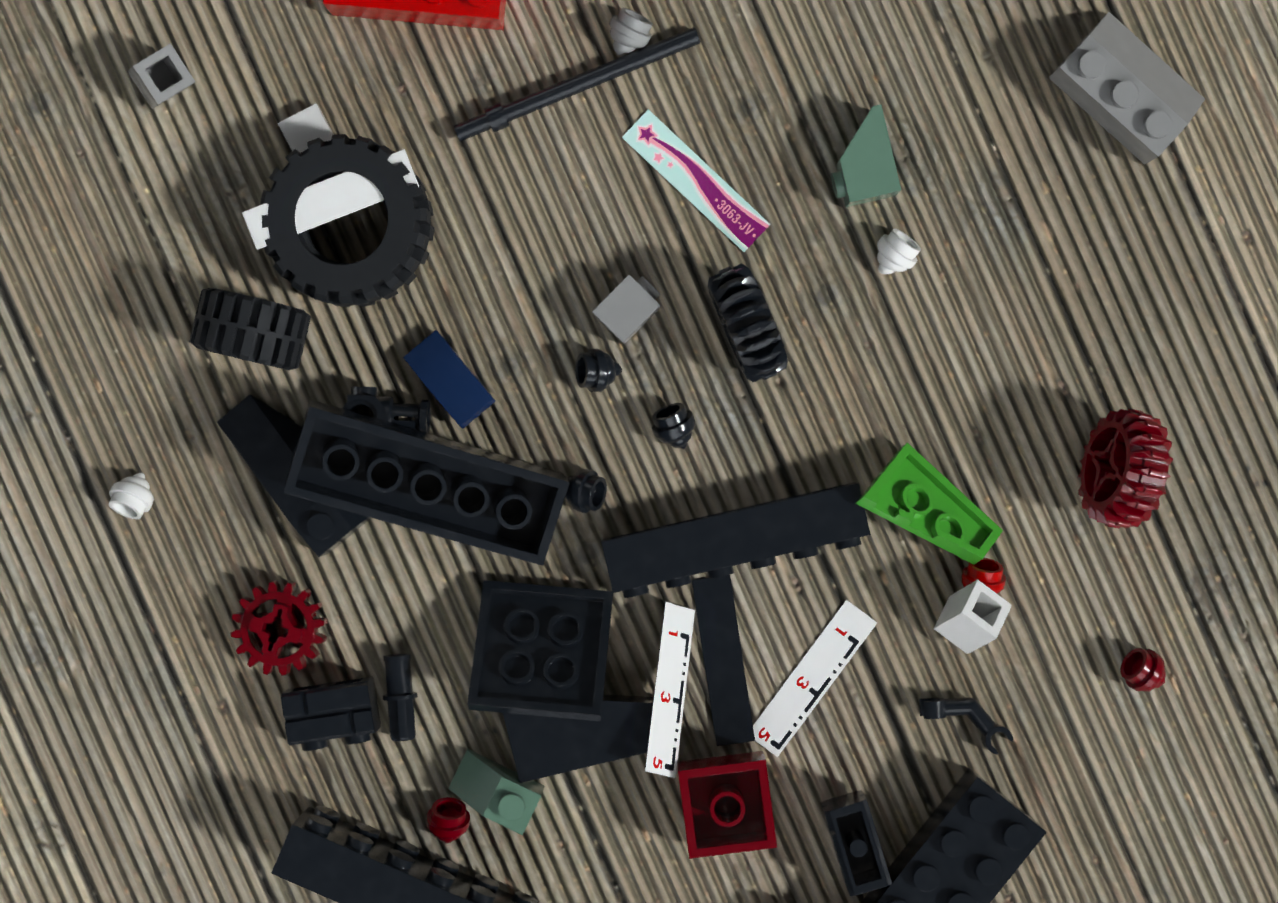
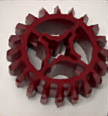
(1124, 468)

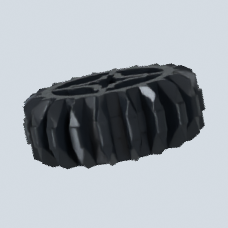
(747, 322)

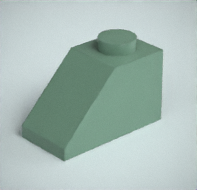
(868, 164)
(496, 791)

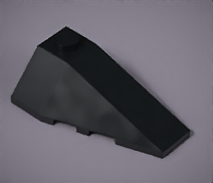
(267, 445)

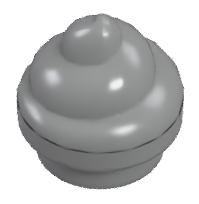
(629, 31)

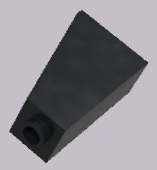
(558, 745)

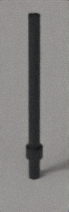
(497, 116)

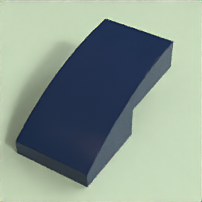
(449, 379)

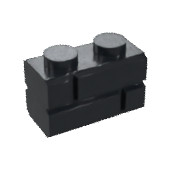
(331, 712)
(856, 843)

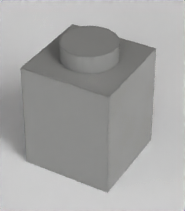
(161, 76)
(628, 307)

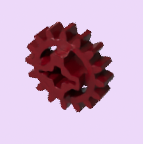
(273, 645)

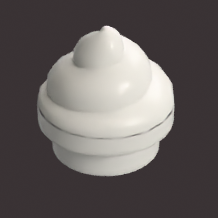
(896, 252)
(131, 496)

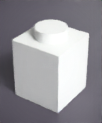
(972, 617)

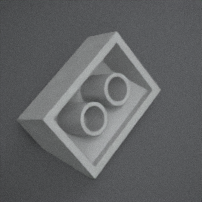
(1128, 89)

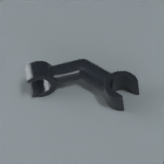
(940, 708)

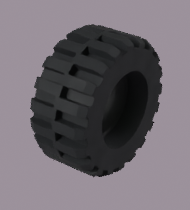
(393, 260)

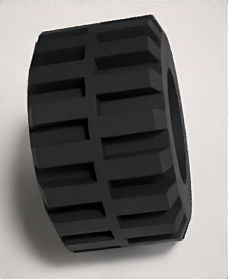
(250, 328)

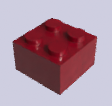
(726, 804)

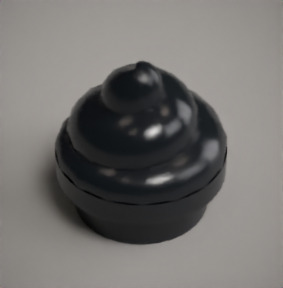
(596, 370)
(673, 425)
(586, 491)

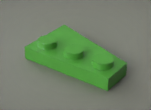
(930, 506)

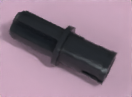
(400, 697)

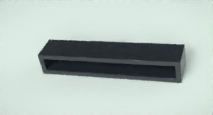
(735, 538)

